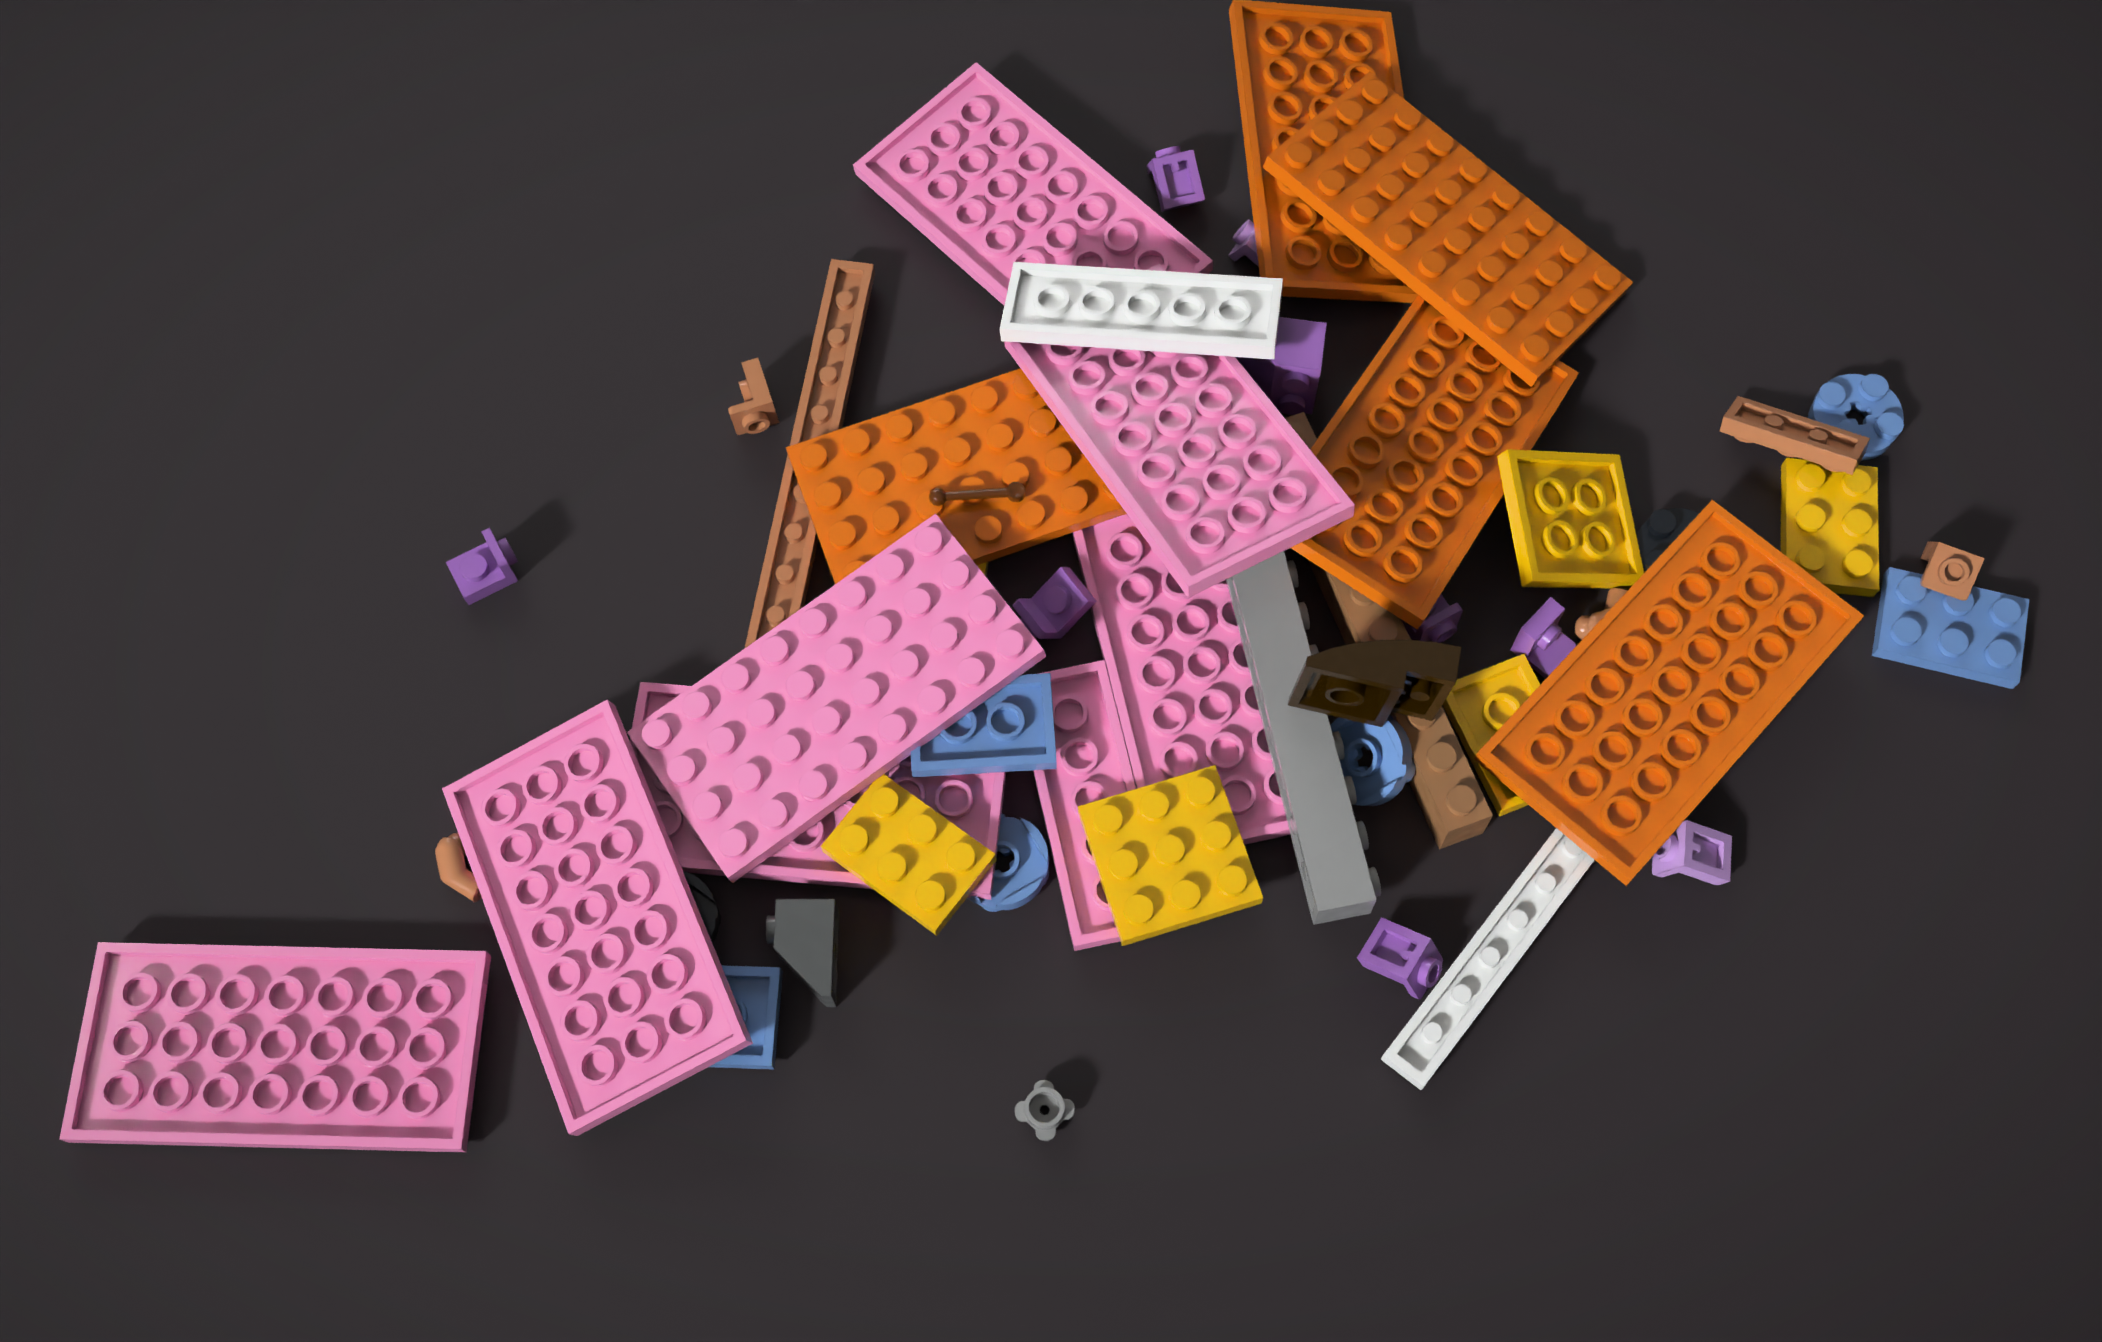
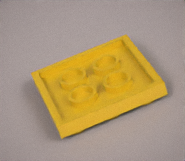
(1570, 519)
(1169, 855)

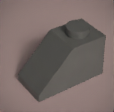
(808, 943)

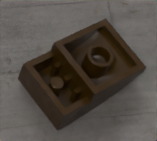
(1378, 678)

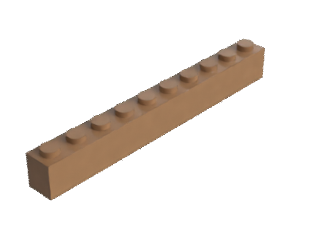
(1442, 775)

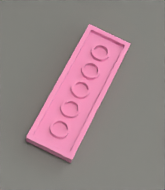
(1089, 768)

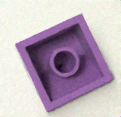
(1295, 371)

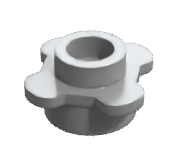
(1044, 1095)

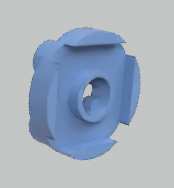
(1868, 396)
(1391, 761)
(1026, 872)

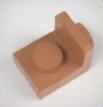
(758, 408)
(1950, 570)

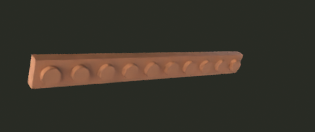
(820, 411)

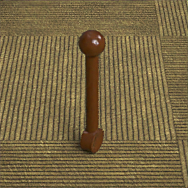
(1014, 492)

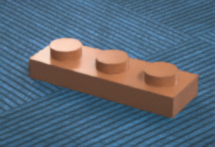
(1794, 435)

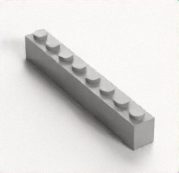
(1302, 745)

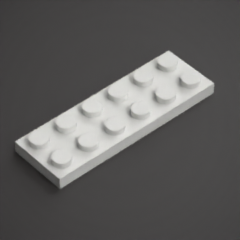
(1142, 310)

